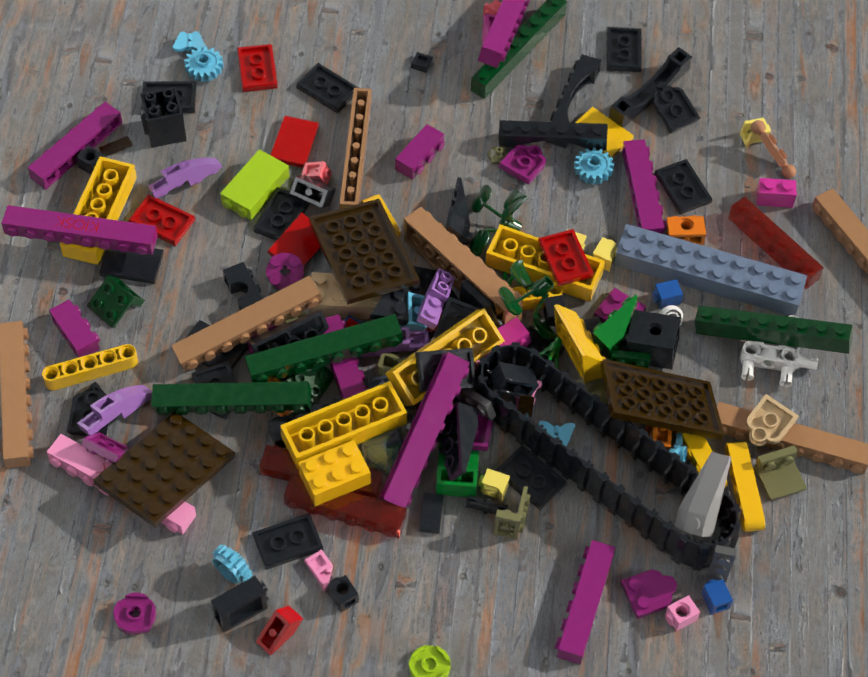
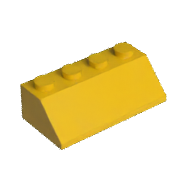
(578, 343)

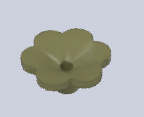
(497, 154)

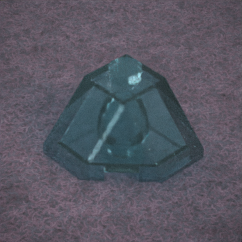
(383, 450)

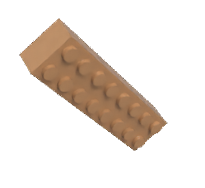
(447, 253)

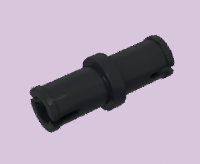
(485, 505)

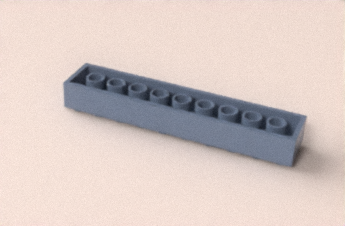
(710, 270)

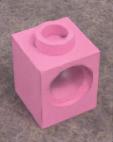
(685, 606)

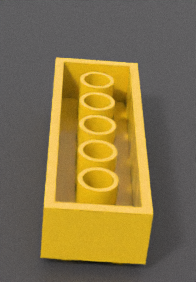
(102, 198)
(513, 245)
(473, 332)
(351, 419)

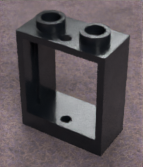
(240, 603)

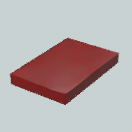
(257, 67)
(294, 141)
(169, 220)
(297, 240)
(565, 257)

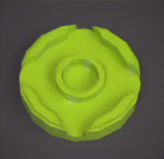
(429, 662)

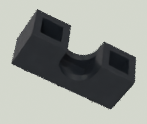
(239, 279)

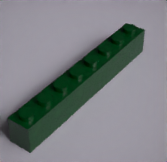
(525, 39)
(774, 329)
(324, 349)
(231, 397)

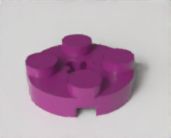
(277, 263)
(127, 605)

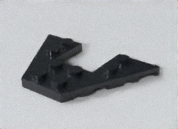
(396, 301)

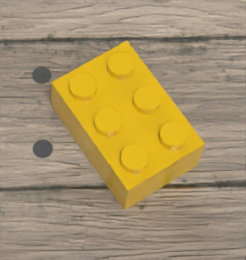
(334, 473)

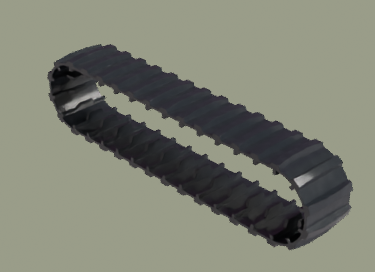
(585, 475)

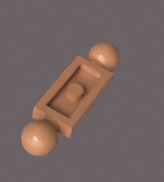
(770, 141)

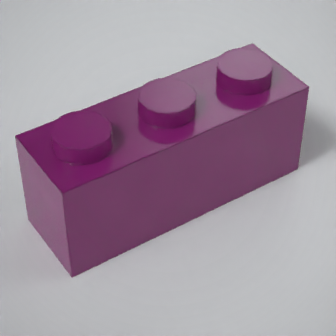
(419, 152)
(75, 329)

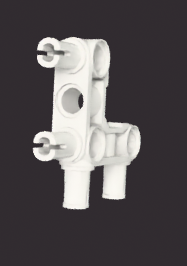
(775, 359)

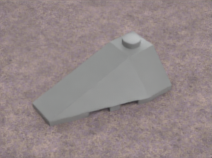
(702, 502)

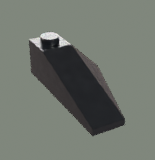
(458, 218)
(291, 332)
(458, 439)

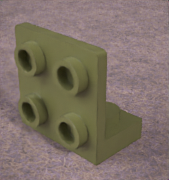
(779, 473)
(509, 523)

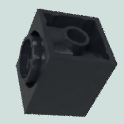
(162, 117)
(654, 335)

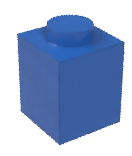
(667, 294)
(716, 596)

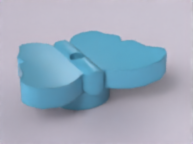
(188, 42)
(563, 432)
(679, 448)

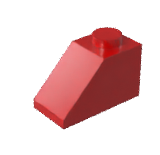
(279, 629)

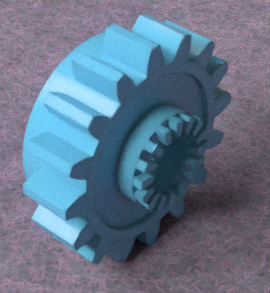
(203, 64)
(593, 166)
(231, 564)

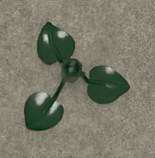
(511, 204)
(538, 288)

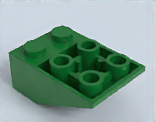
(612, 332)
(462, 486)

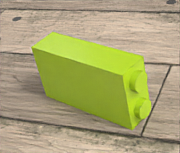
(254, 185)

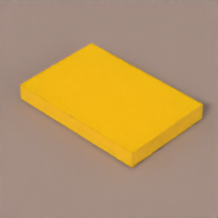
(616, 134)

